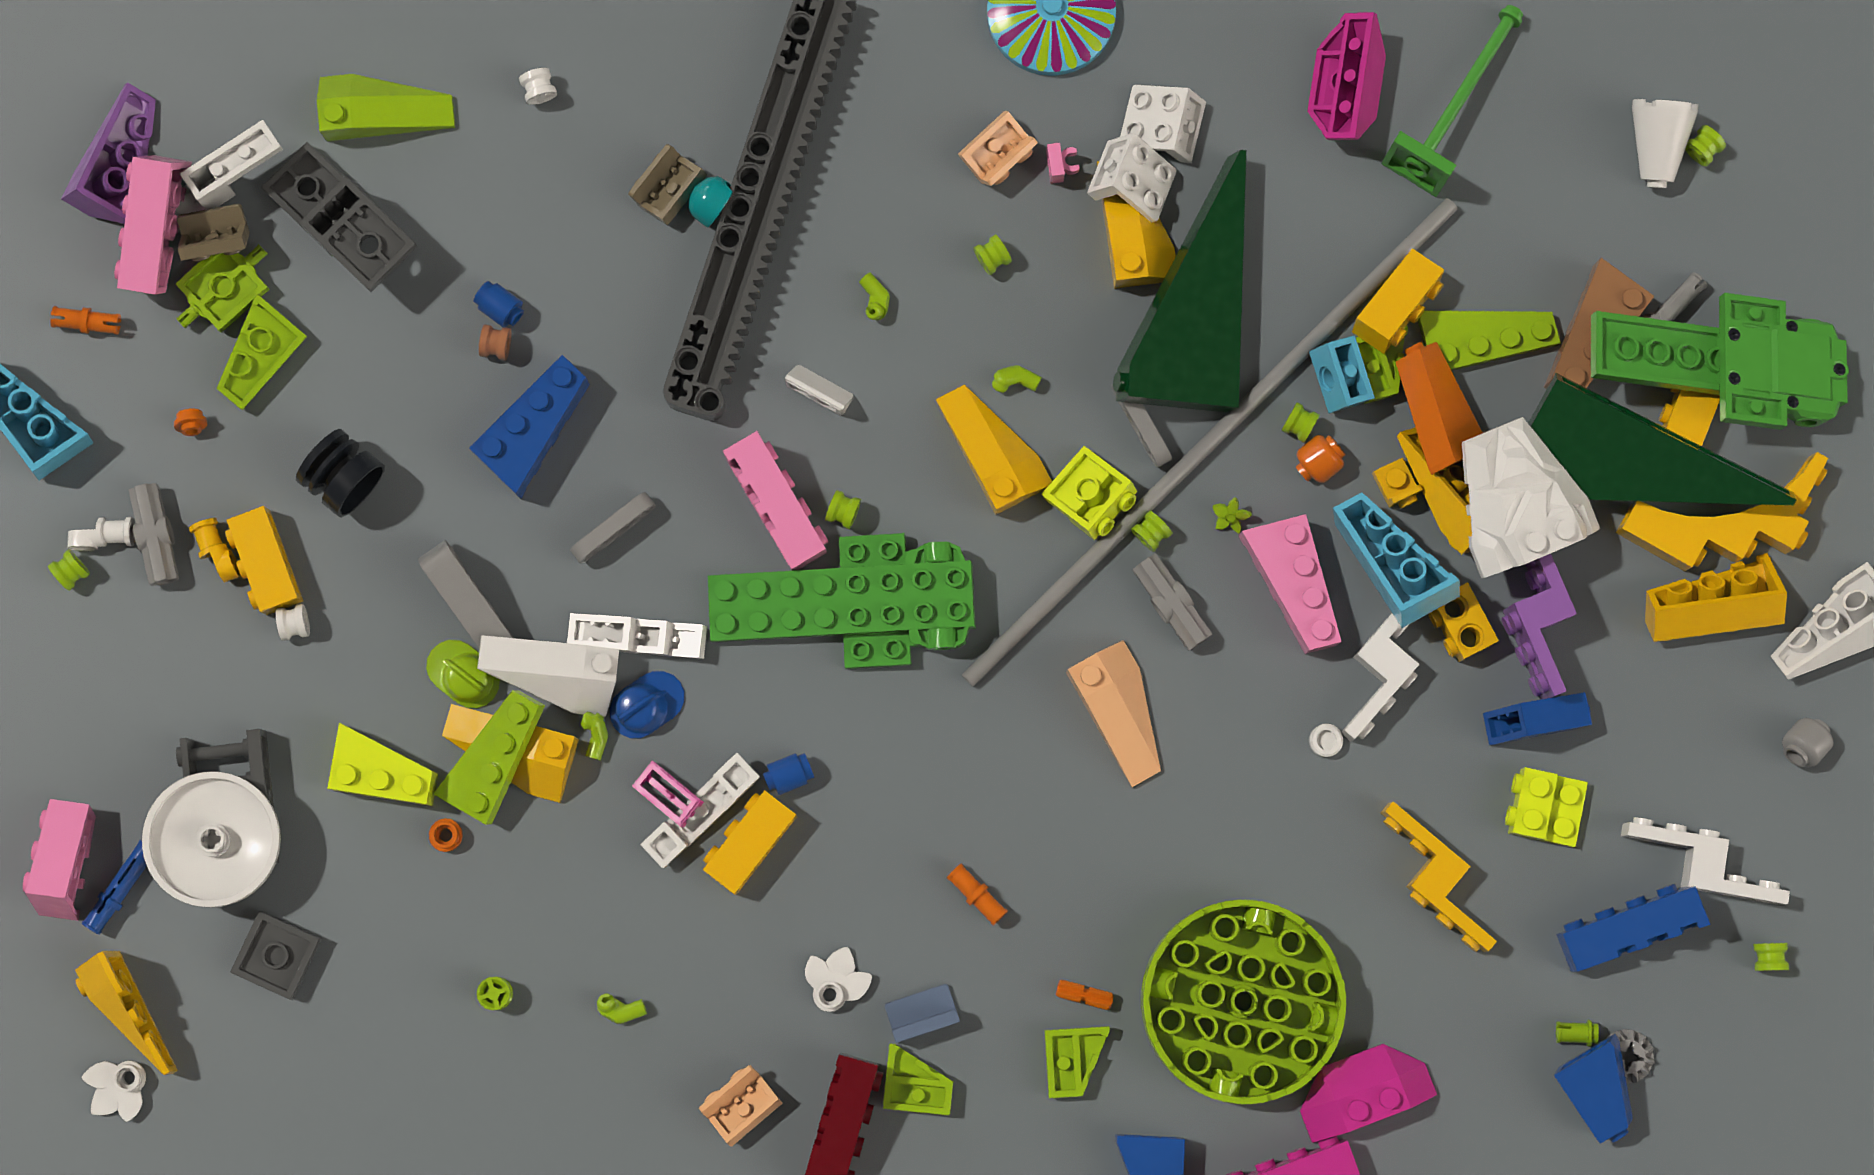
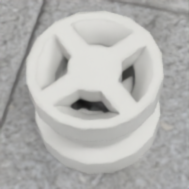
(538, 86)
(292, 622)

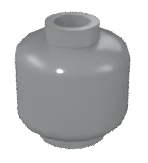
(1807, 742)

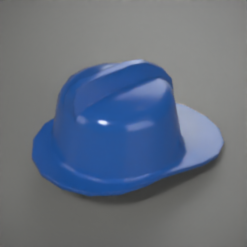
(646, 704)

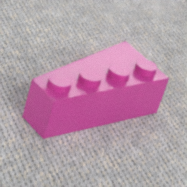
(1331, 1158)

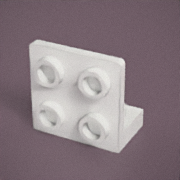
(1165, 119)
(1135, 174)

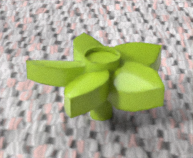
(1230, 515)

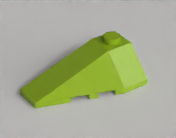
(370, 107)

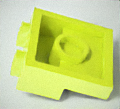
(1090, 493)
(1546, 807)

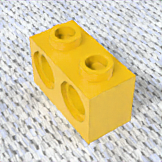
(1471, 619)

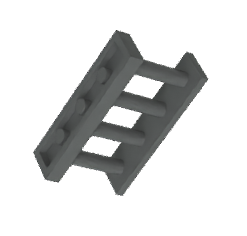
(253, 747)

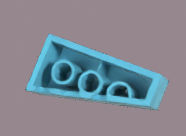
(36, 428)
(1399, 569)

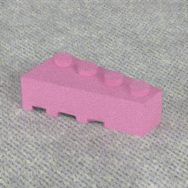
(149, 223)
(775, 502)
(1293, 574)

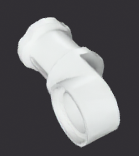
(106, 532)

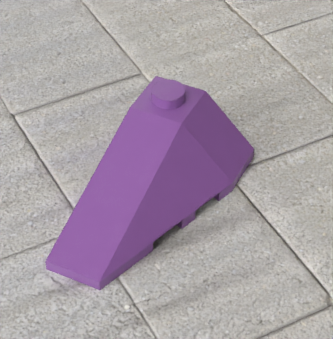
(100, 177)

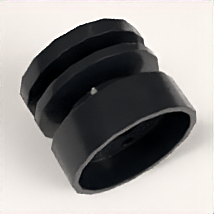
(340, 473)

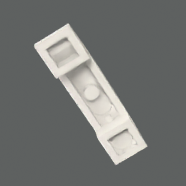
(718, 796)

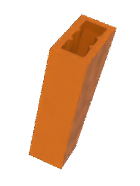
(1436, 405)

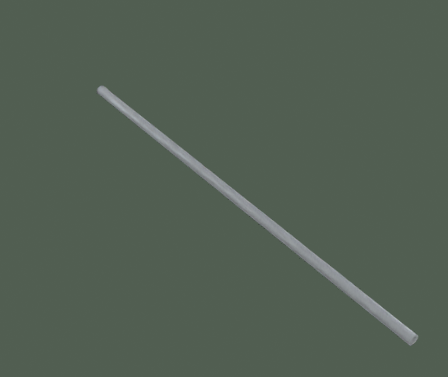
(1207, 444)

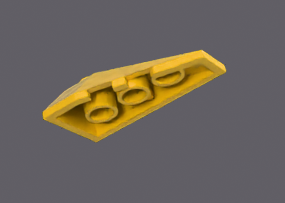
(1137, 248)
(997, 455)

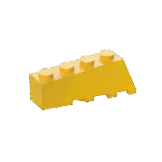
(1718, 602)

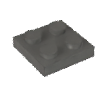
(275, 955)

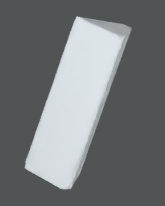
(819, 389)

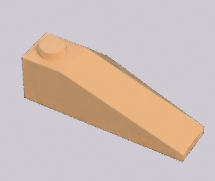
(1116, 701)

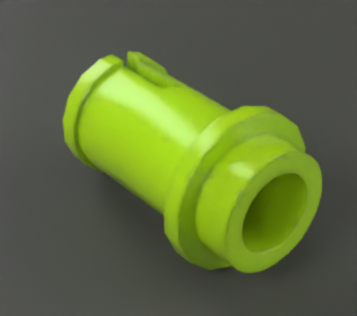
(1577, 1032)

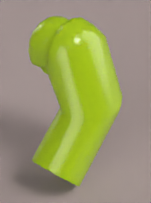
(878, 298)
(1012, 375)
(599, 734)
(618, 1011)

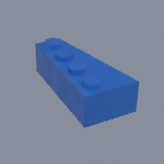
(531, 425)

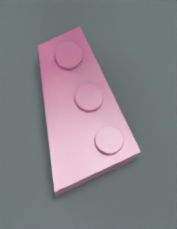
(59, 858)

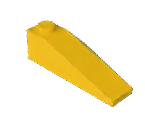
(1443, 491)
(544, 763)
(115, 994)

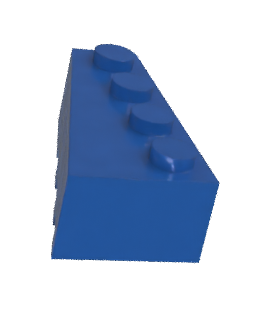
(1632, 927)

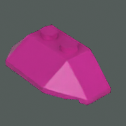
(1348, 77)
(1364, 1091)

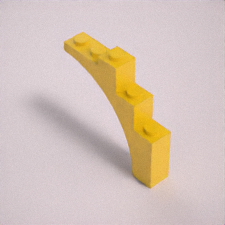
(1682, 538)

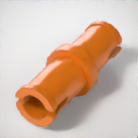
(85, 320)
(977, 894)

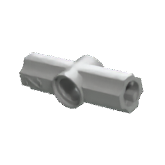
(153, 534)
(1172, 602)

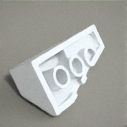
(1835, 630)
(563, 673)

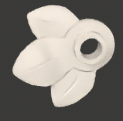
(836, 974)
(112, 1089)

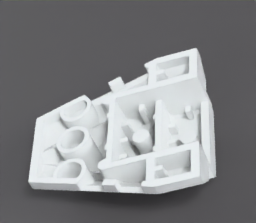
(1520, 499)

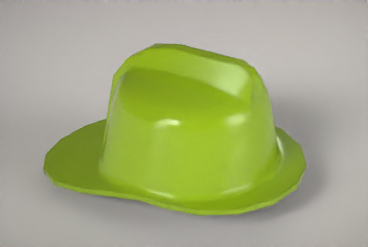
(455, 672)

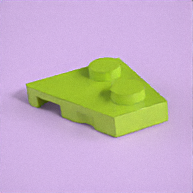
(1382, 368)
(1071, 1058)
(915, 1085)

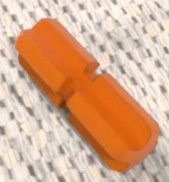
(1091, 996)

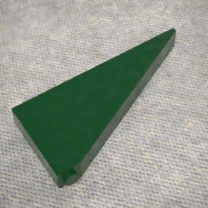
(1192, 331)
(1634, 459)

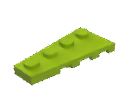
(1487, 336)
(489, 763)

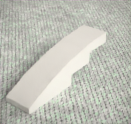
(638, 635)

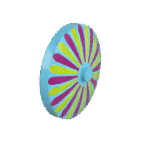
(1051, 34)

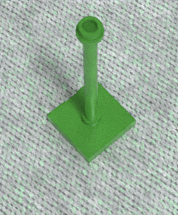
(1420, 161)

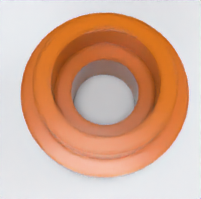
(190, 422)
(435, 835)

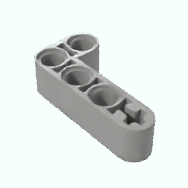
(462, 593)

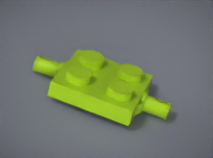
(222, 288)

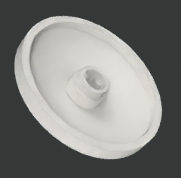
(211, 839)

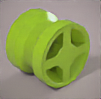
(1705, 145)
(992, 254)
(1300, 422)
(843, 509)
(1151, 531)
(68, 569)
(1771, 956)
(488, 993)

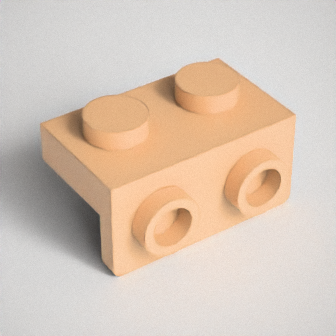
(997, 150)
(740, 1105)

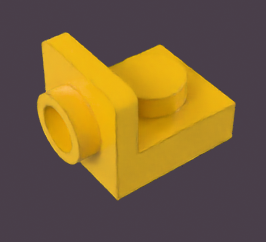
(1397, 484)

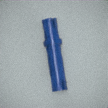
(111, 898)

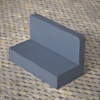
(921, 1013)

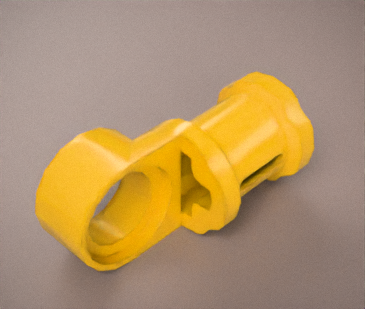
(212, 546)

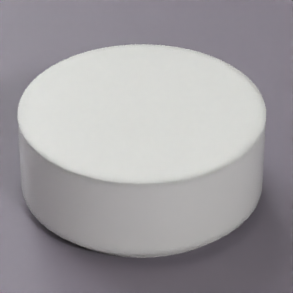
(1326, 740)

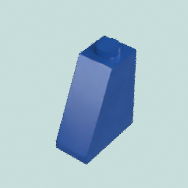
(1537, 718)
(1599, 1089)
(1151, 1154)

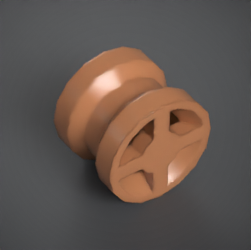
(495, 342)

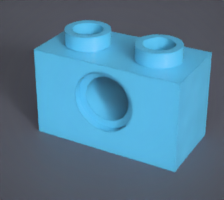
(1341, 374)

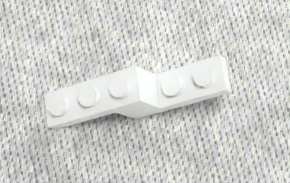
(211, 176)
(1387, 664)
(1705, 861)

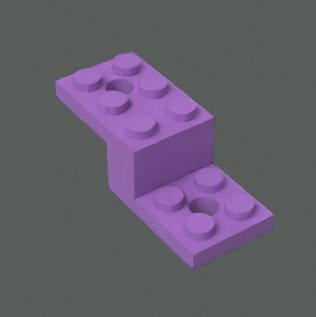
(1536, 613)

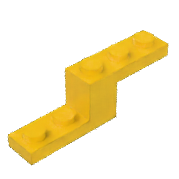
(1437, 878)

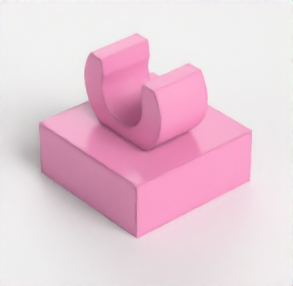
(1056, 162)

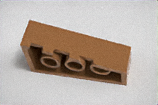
(1605, 292)

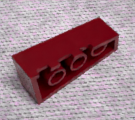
(843, 1116)

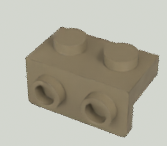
(666, 184)
(212, 232)

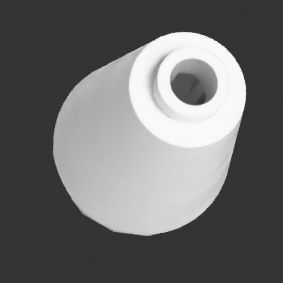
(1661, 137)

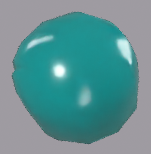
(709, 199)

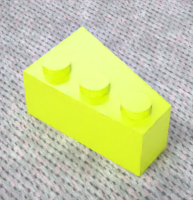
(377, 771)

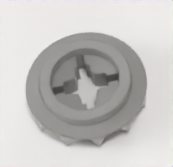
(1641, 1048)

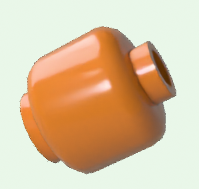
(1320, 459)

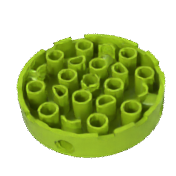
(1293, 1011)

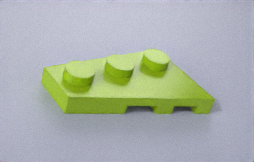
(259, 352)

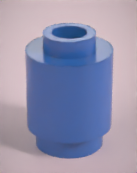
(499, 304)
(788, 773)

